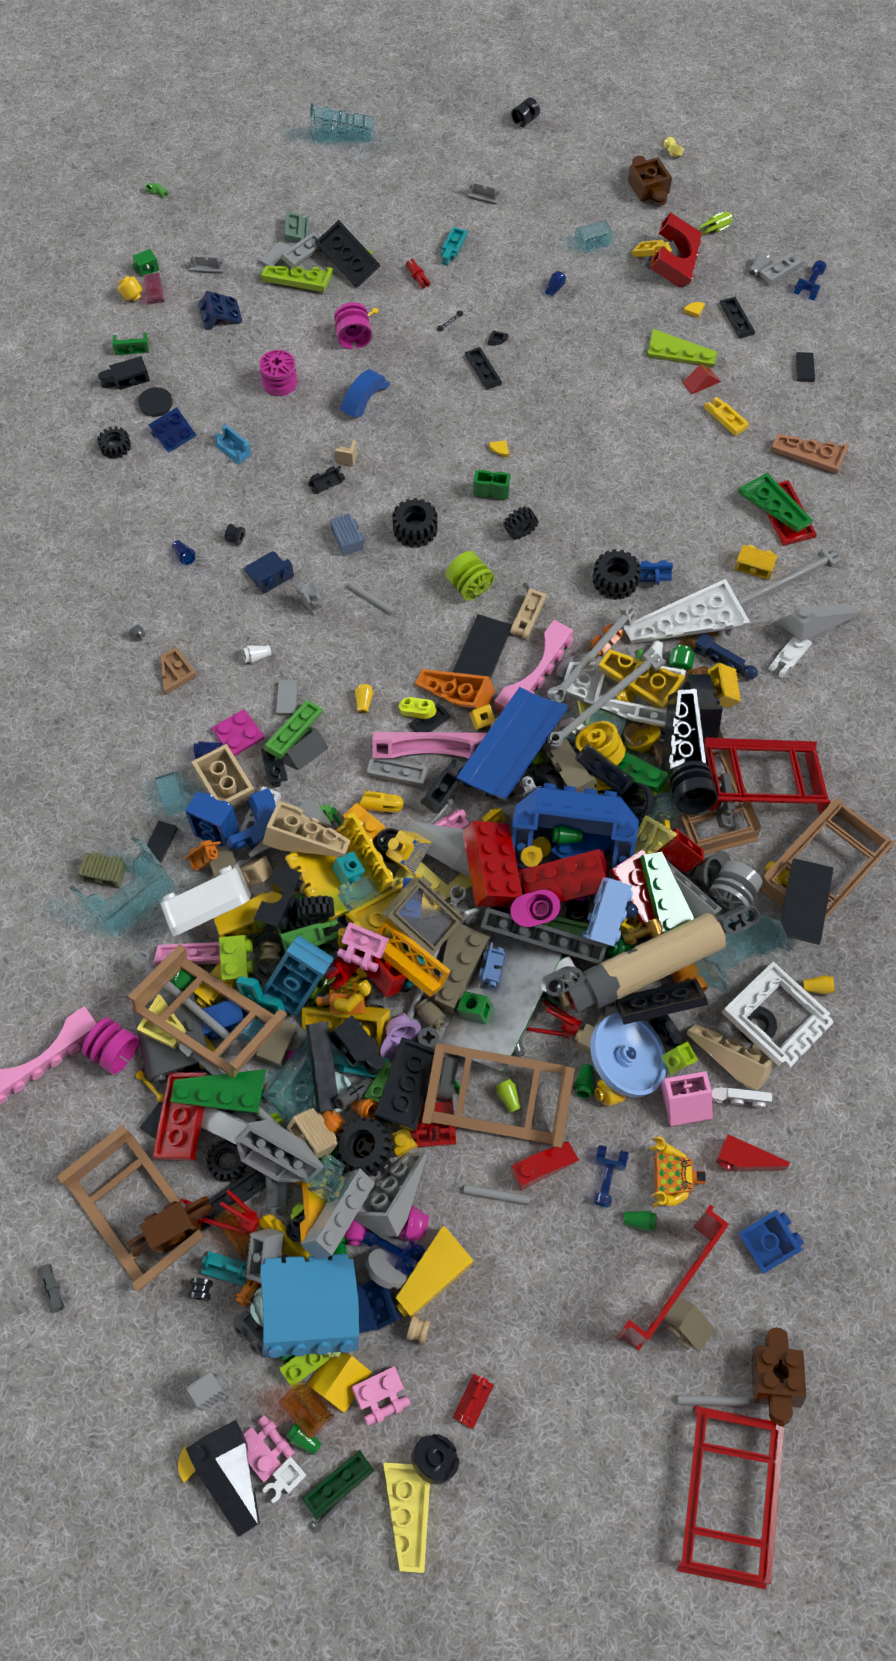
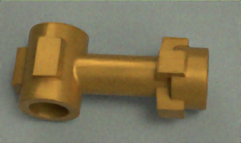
(653, 928)

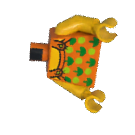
(348, 998)
(673, 1174)

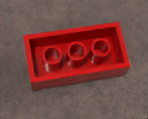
(492, 864)
(568, 877)

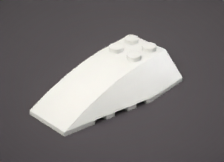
(594, 684)

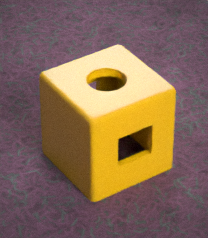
(476, 719)

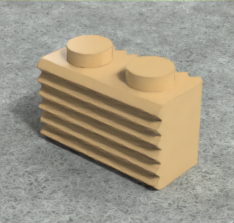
(311, 1129)

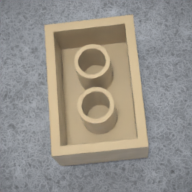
(223, 777)

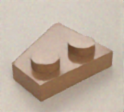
(175, 670)

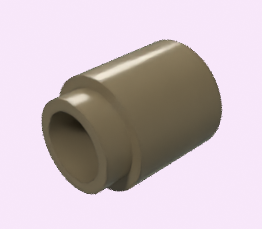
(430, 1014)

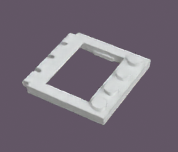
(756, 993)

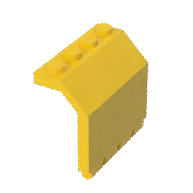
(318, 869)

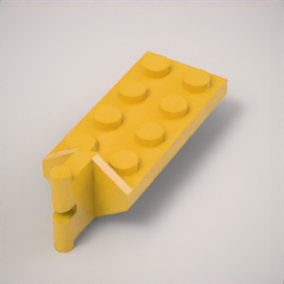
(370, 914)

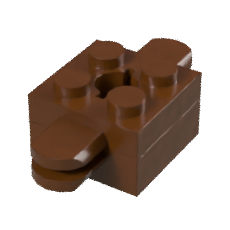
(650, 180)
(170, 1227)
(778, 1376)

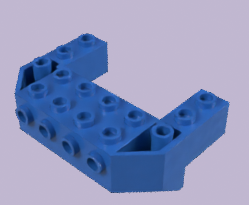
(579, 810)

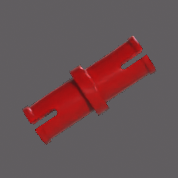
(417, 273)

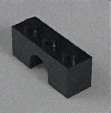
(274, 916)

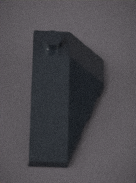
(224, 1470)

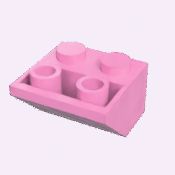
(687, 1098)

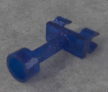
(818, 269)
(603, 1198)
(403, 1260)

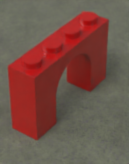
(687, 240)

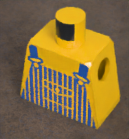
(407, 850)

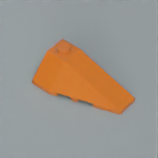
(457, 688)

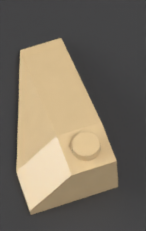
(745, 1064)

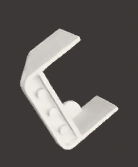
(206, 900)

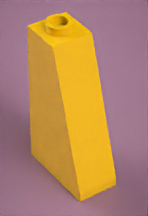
(436, 1270)

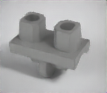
(311, 596)

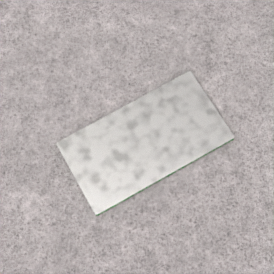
(512, 1000)

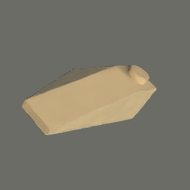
(298, 833)

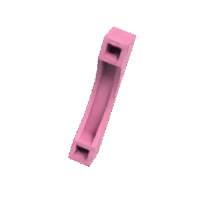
(555, 640)
(406, 743)
(68, 1042)

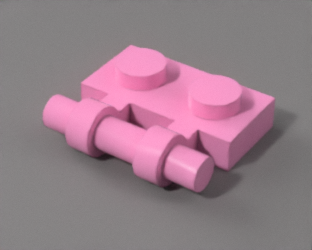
(366, 941)
(377, 1388)
(259, 1455)

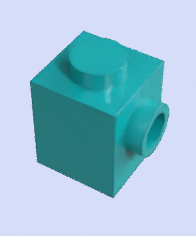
(348, 868)

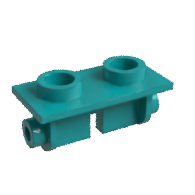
(224, 1268)

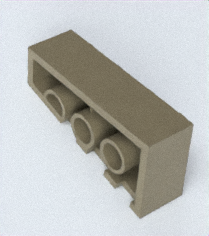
(566, 766)
(462, 957)

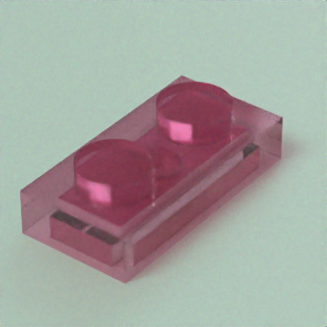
(153, 288)

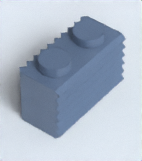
(346, 534)

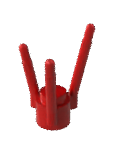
(569, 1025)
(247, 1221)

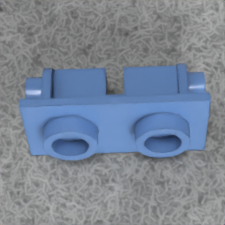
(489, 974)

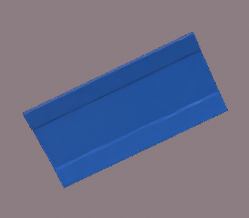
(511, 743)

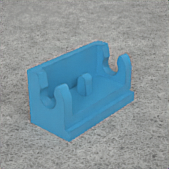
(233, 445)

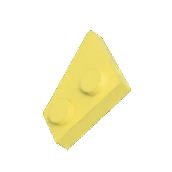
(652, 836)
(150, 1030)

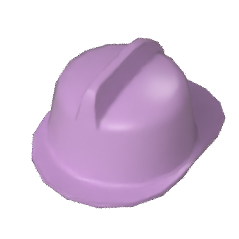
(395, 1029)

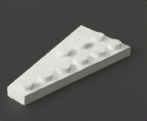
(701, 612)

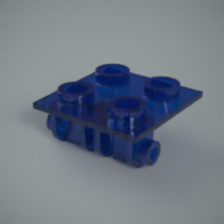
(172, 430)

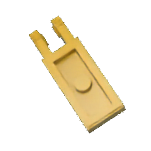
(727, 416)

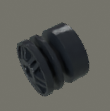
(693, 787)

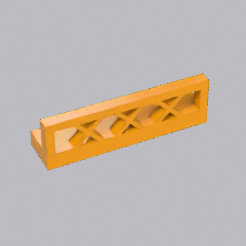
(407, 961)

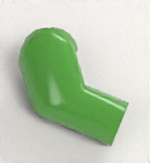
(156, 188)

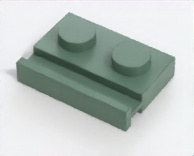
(295, 227)

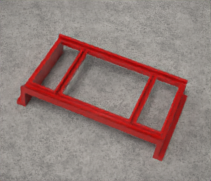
(808, 747)
(712, 1228)
(767, 1540)

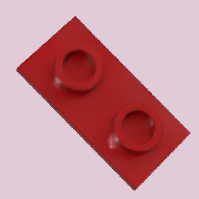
(473, 1401)

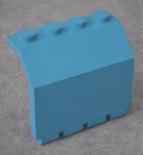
(309, 1306)

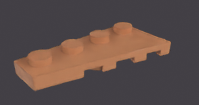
(821, 455)

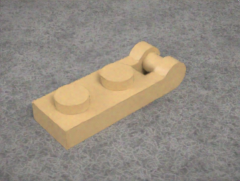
(528, 613)

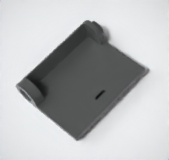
(162, 1059)

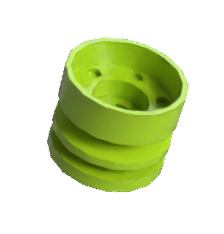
(469, 575)

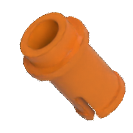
(247, 1293)

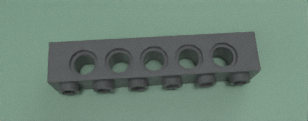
(545, 936)

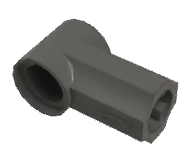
(447, 1079)

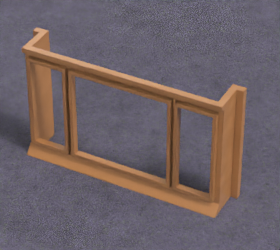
(725, 840)
(777, 892)
(165, 972)
(554, 1137)
(89, 1161)

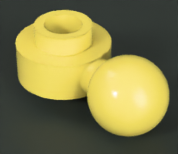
(674, 148)

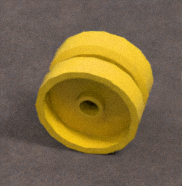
(604, 738)

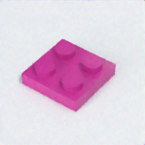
(238, 732)

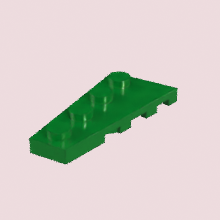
(774, 500)

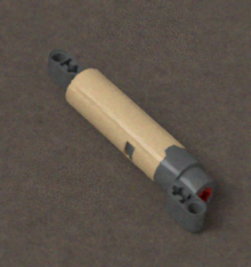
(648, 961)

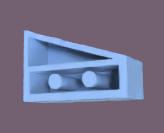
(608, 911)

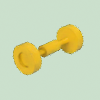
(533, 854)

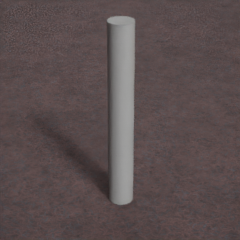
(371, 598)
(495, 1194)
(713, 1400)

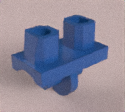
(655, 571)

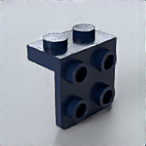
(218, 306)
(269, 571)
(375, 1307)

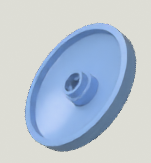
(628, 1056)

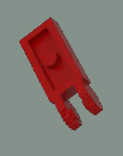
(342, 970)

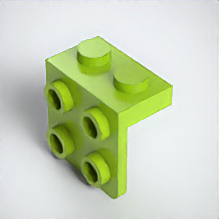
(235, 957)

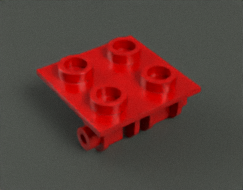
(434, 1133)

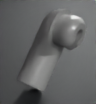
(562, 667)

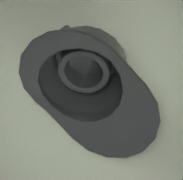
(708, 870)

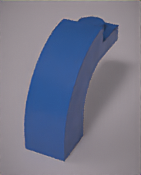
(361, 391)
(262, 806)

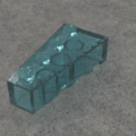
(340, 126)
(293, 1086)

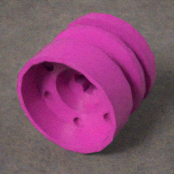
(352, 325)
(278, 372)
(109, 1042)

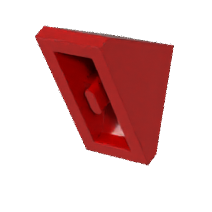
(700, 379)

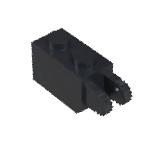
(125, 374)
(441, 788)
(357, 1045)

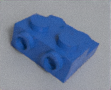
(772, 1240)

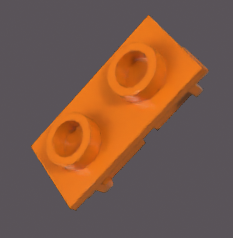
(597, 638)
(203, 854)

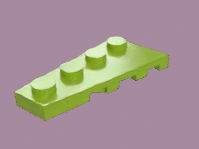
(297, 277)
(676, 349)

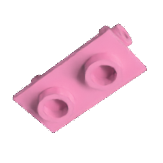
(454, 820)

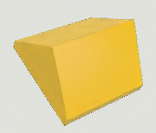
(336, 1377)

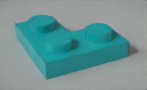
(251, 989)

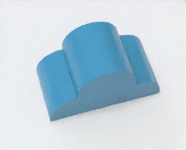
(297, 974)

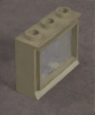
(423, 914)

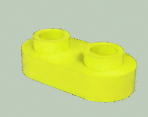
(417, 708)

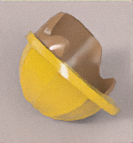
(641, 737)

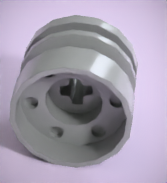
(735, 885)

